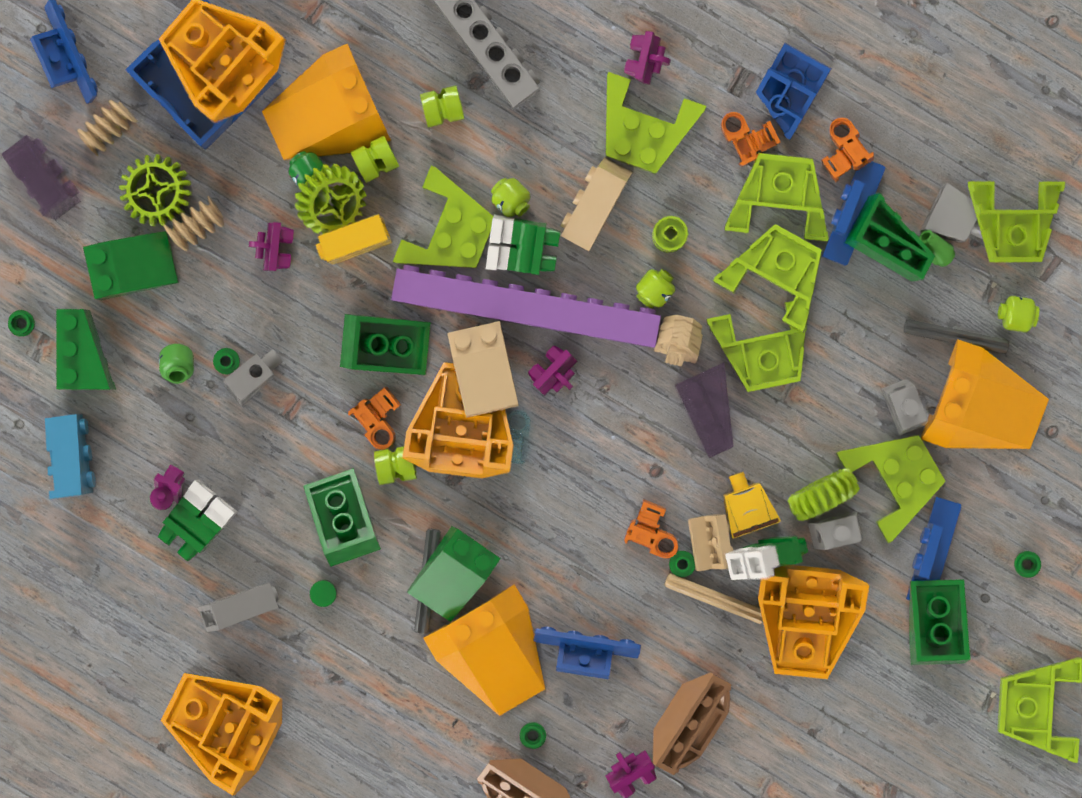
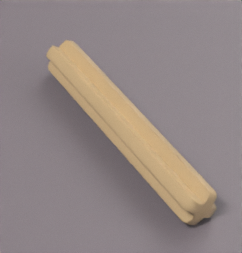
(713, 598)

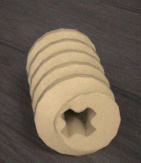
(106, 126)
(195, 224)

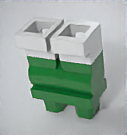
(519, 245)
(190, 526)
(759, 559)

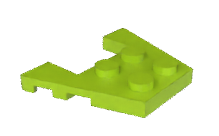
(640, 137)
(784, 184)
(459, 233)
(1015, 233)
(785, 263)
(764, 359)
(906, 472)
(1028, 703)

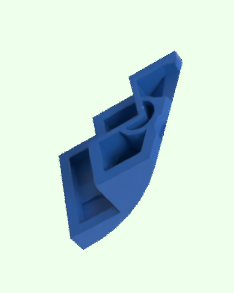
(791, 87)

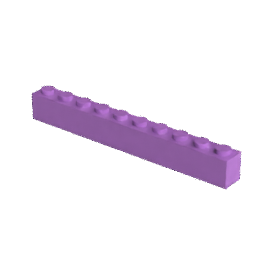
(526, 308)

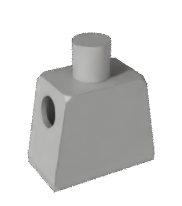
(952, 216)
(243, 385)
(905, 406)
(836, 531)

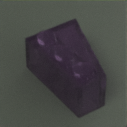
(41, 177)
(708, 410)

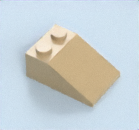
(483, 369)

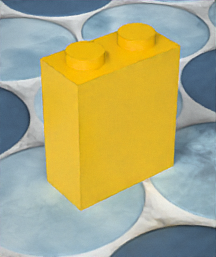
(353, 240)

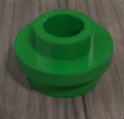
(13, 323)
(232, 354)
(690, 564)
(1035, 564)
(529, 743)

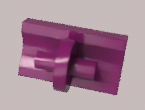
(650, 58)
(275, 235)
(557, 374)
(167, 488)
(629, 770)

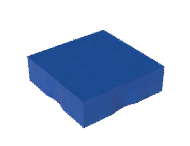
(158, 77)

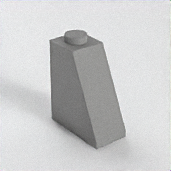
(238, 607)

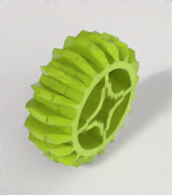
(151, 177)
(315, 198)
(823, 494)

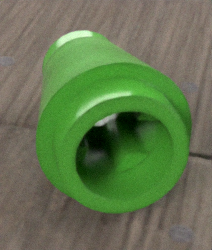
(942, 249)

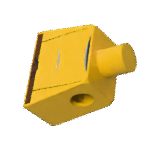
(748, 507)

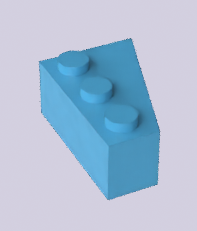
(69, 456)

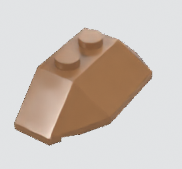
(690, 722)
(518, 780)

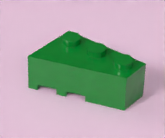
(889, 241)
(79, 353)

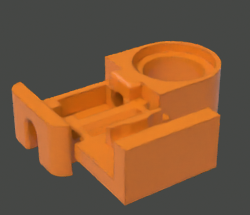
(749, 144)
(852, 152)
(370, 416)
(645, 533)

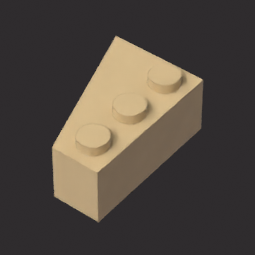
(595, 203)

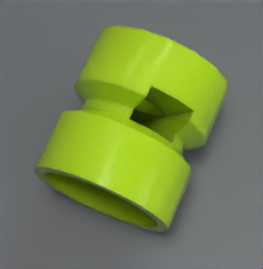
(442, 106)
(375, 159)
(669, 234)
(391, 466)

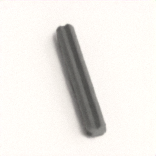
(951, 335)
(424, 612)

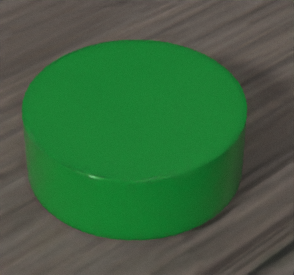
(323, 593)

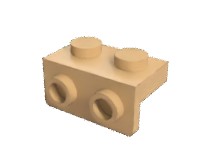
(710, 541)

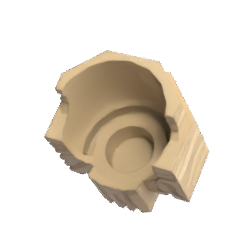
(679, 339)

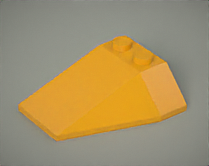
(221, 57)
(325, 110)
(984, 404)
(450, 443)
(809, 617)
(492, 651)
(224, 727)

